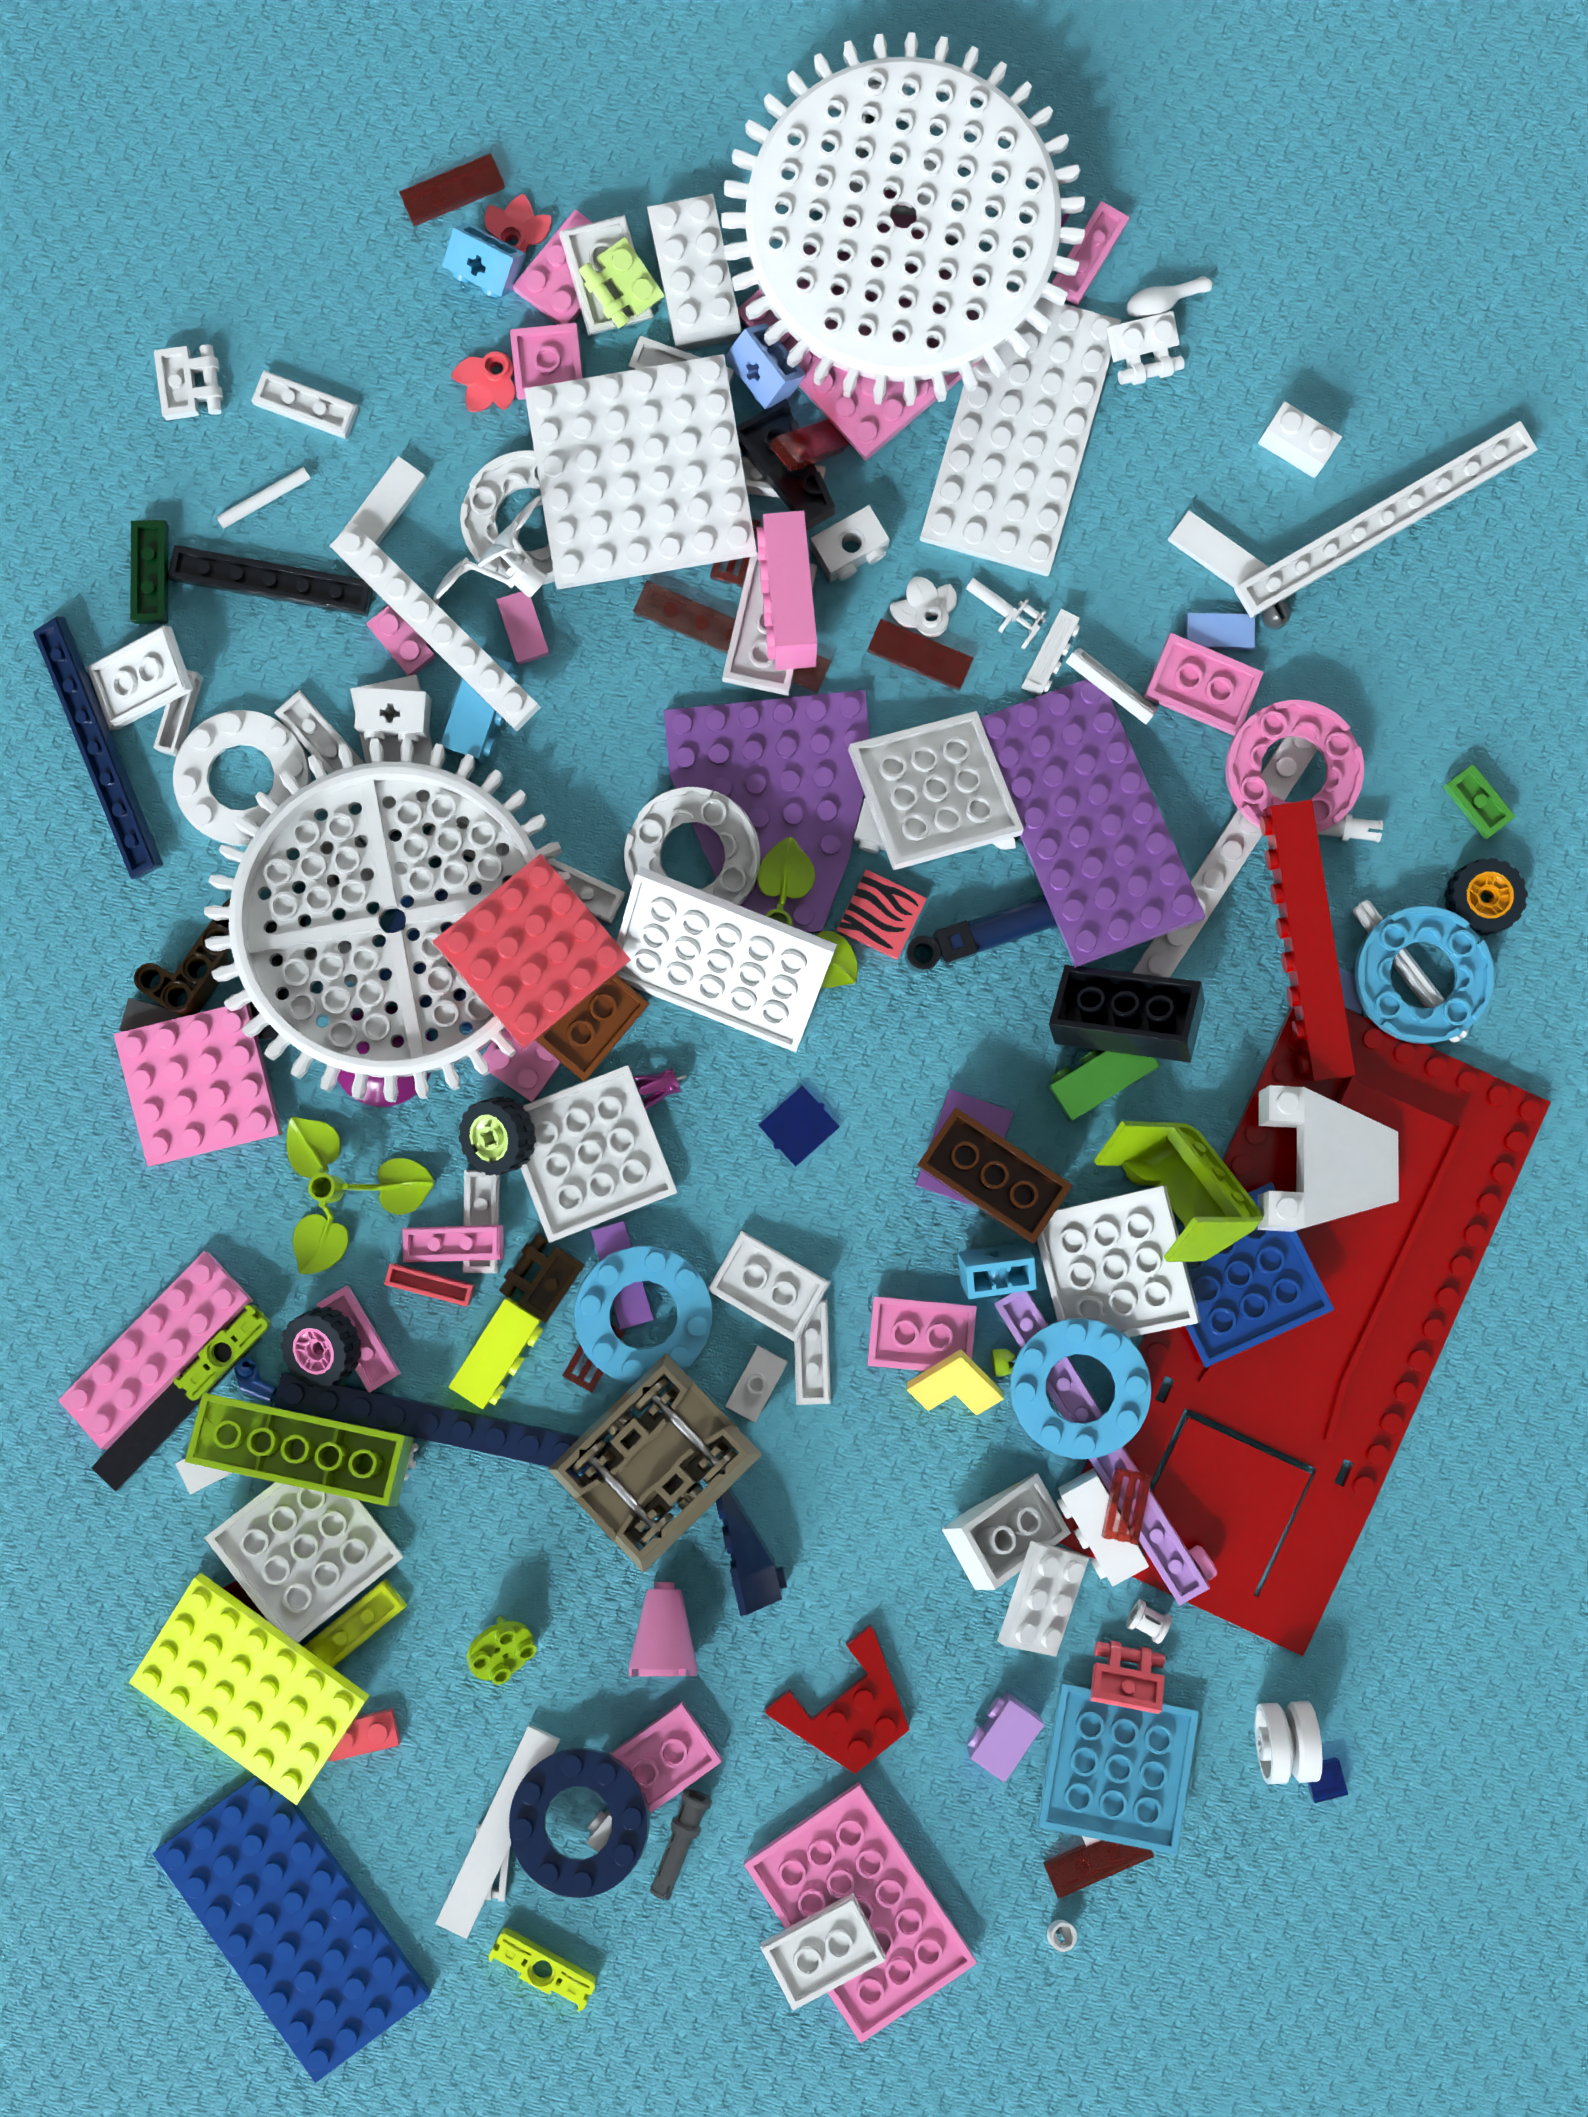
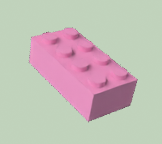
(787, 590)

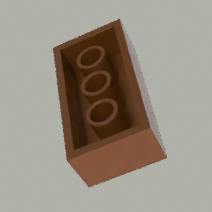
(994, 1175)

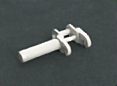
(1007, 609)

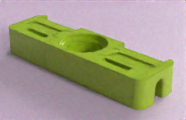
(240, 1338)

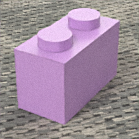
(1004, 1736)

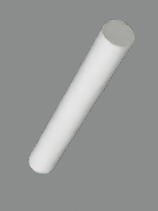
(263, 497)

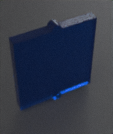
(799, 1126)

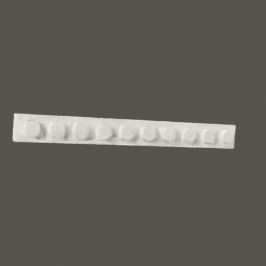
(1385, 519)
(1226, 858)

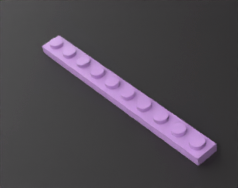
(1079, 1405)

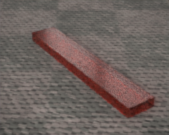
(708, 627)

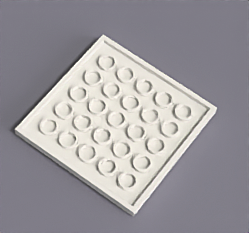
(640, 472)

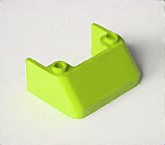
(1197, 1183)

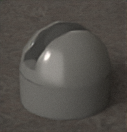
(1271, 617)

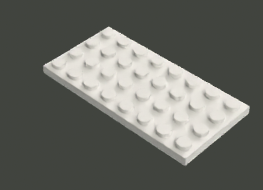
(1021, 443)

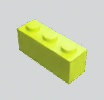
(497, 1354)

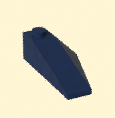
(752, 1564)

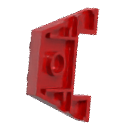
(859, 1720)

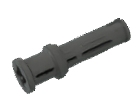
(684, 1829)

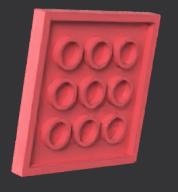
(531, 951)

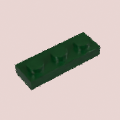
(149, 572)

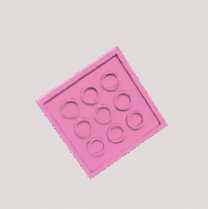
(197, 1084)

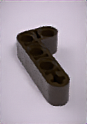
(185, 976)

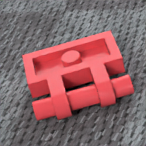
(1126, 1686)

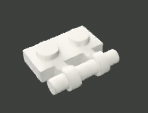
(1143, 337)
(177, 384)

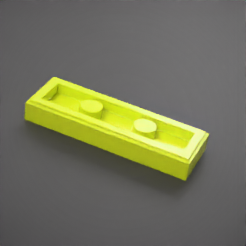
(356, 1624)

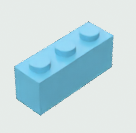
(473, 722)

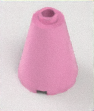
(663, 1635)

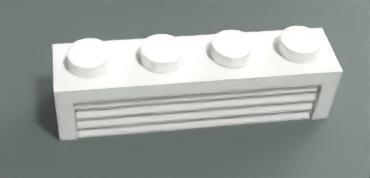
(1050, 653)
(178, 718)

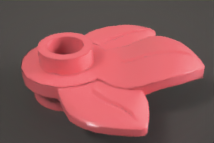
(517, 223)
(484, 385)

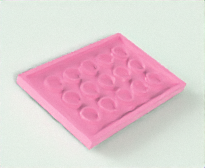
(854, 1851)

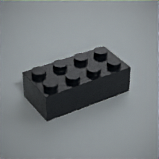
(1127, 1013)

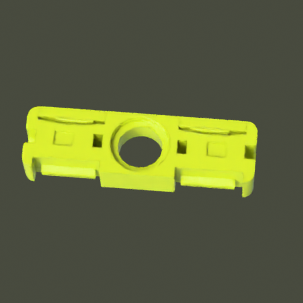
(565, 1978)

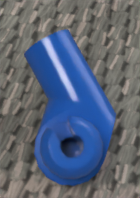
(250, 1381)

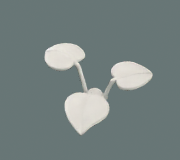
(521, 572)

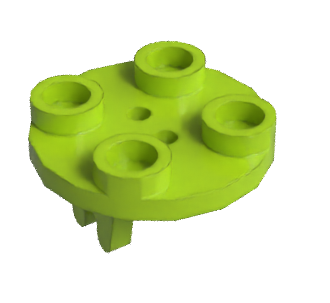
(500, 1651)

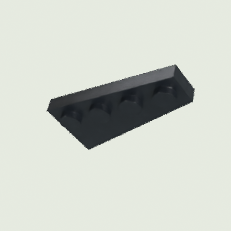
(798, 488)

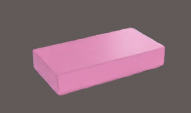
(523, 627)

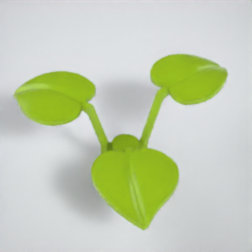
(791, 874)
(313, 1146)

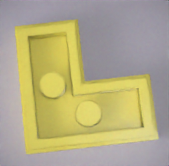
(957, 1377)

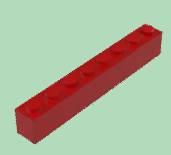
(1308, 941)

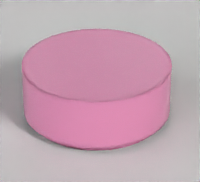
(1203, 1562)

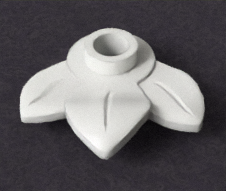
(924, 602)

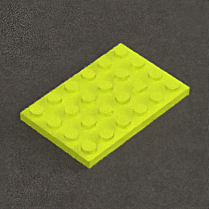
(249, 1688)

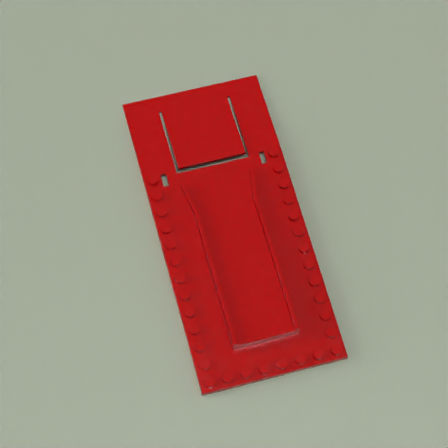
(1347, 1376)

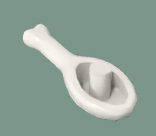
(1162, 298)

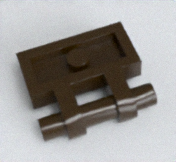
(550, 1284)

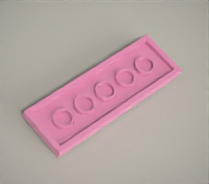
(154, 1350)

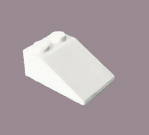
(997, 1532)

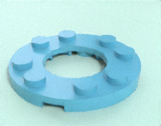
(1471, 966)
(640, 1265)
(1101, 1342)

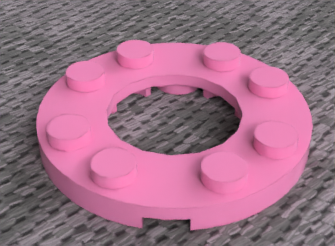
(1302, 720)

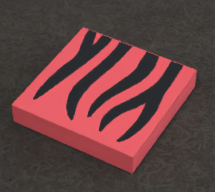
(881, 914)

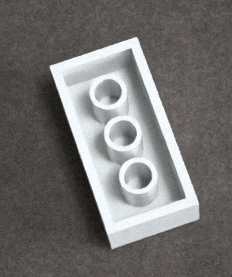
(694, 272)

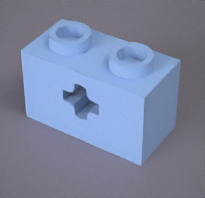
(764, 366)

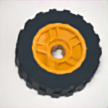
(1491, 878)

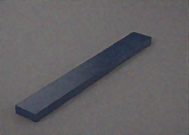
(97, 748)

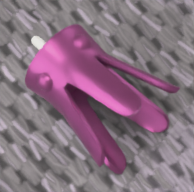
(661, 1084)

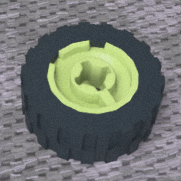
(497, 1135)

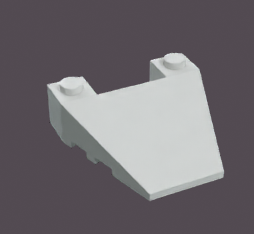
(1341, 1160)

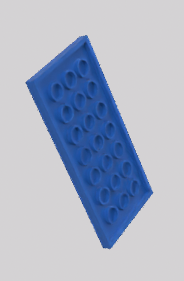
(292, 1925)

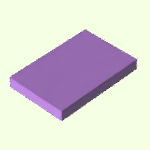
(988, 1114)

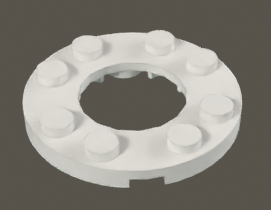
(481, 504)
(209, 741)
(706, 807)

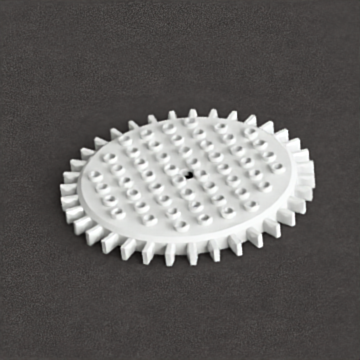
(959, 338)
(268, 867)

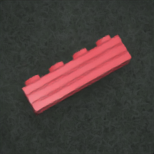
(429, 1284)

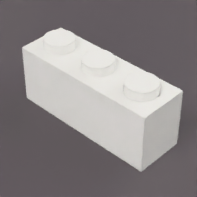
(1087, 1502)

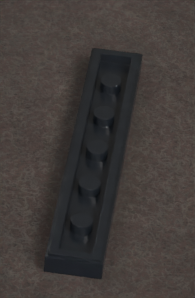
(270, 580)
(153, 1428)

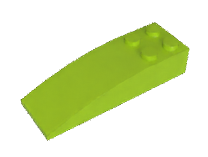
(299, 1450)

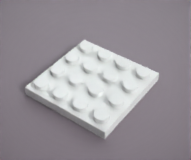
(935, 790)
(593, 1155)
(1111, 1267)
(303, 1554)

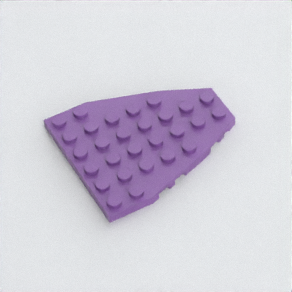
(790, 776)

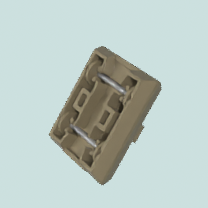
(655, 1462)

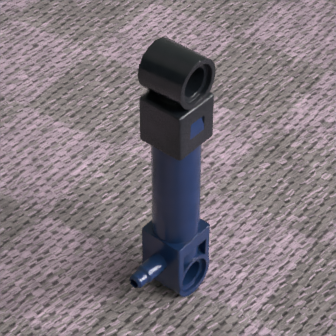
(971, 937)

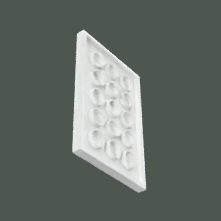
(721, 959)

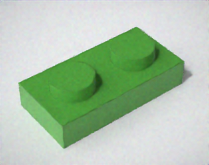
(1479, 801)

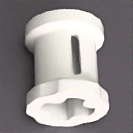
(1149, 1621)

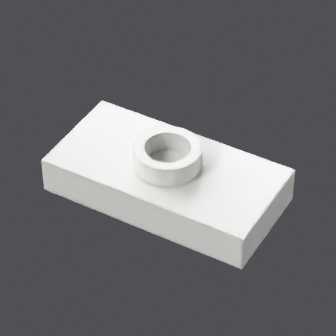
(756, 1383)

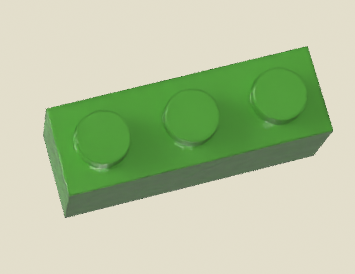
(1097, 1080)

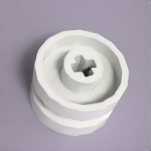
(1288, 1742)

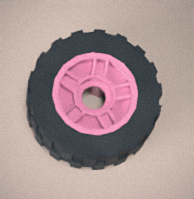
(304, 1351)

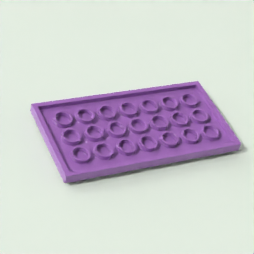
(1090, 822)

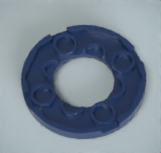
(629, 1822)

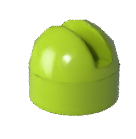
(1000, 1362)

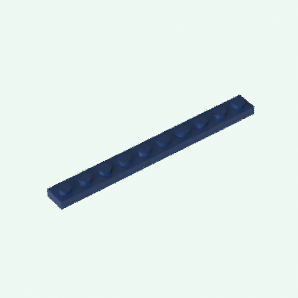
(426, 1421)

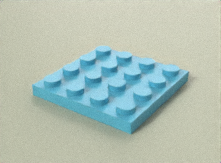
(1117, 1771)

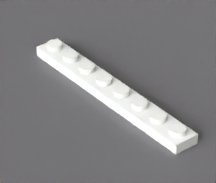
(435, 626)

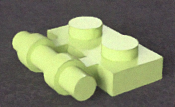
(628, 276)

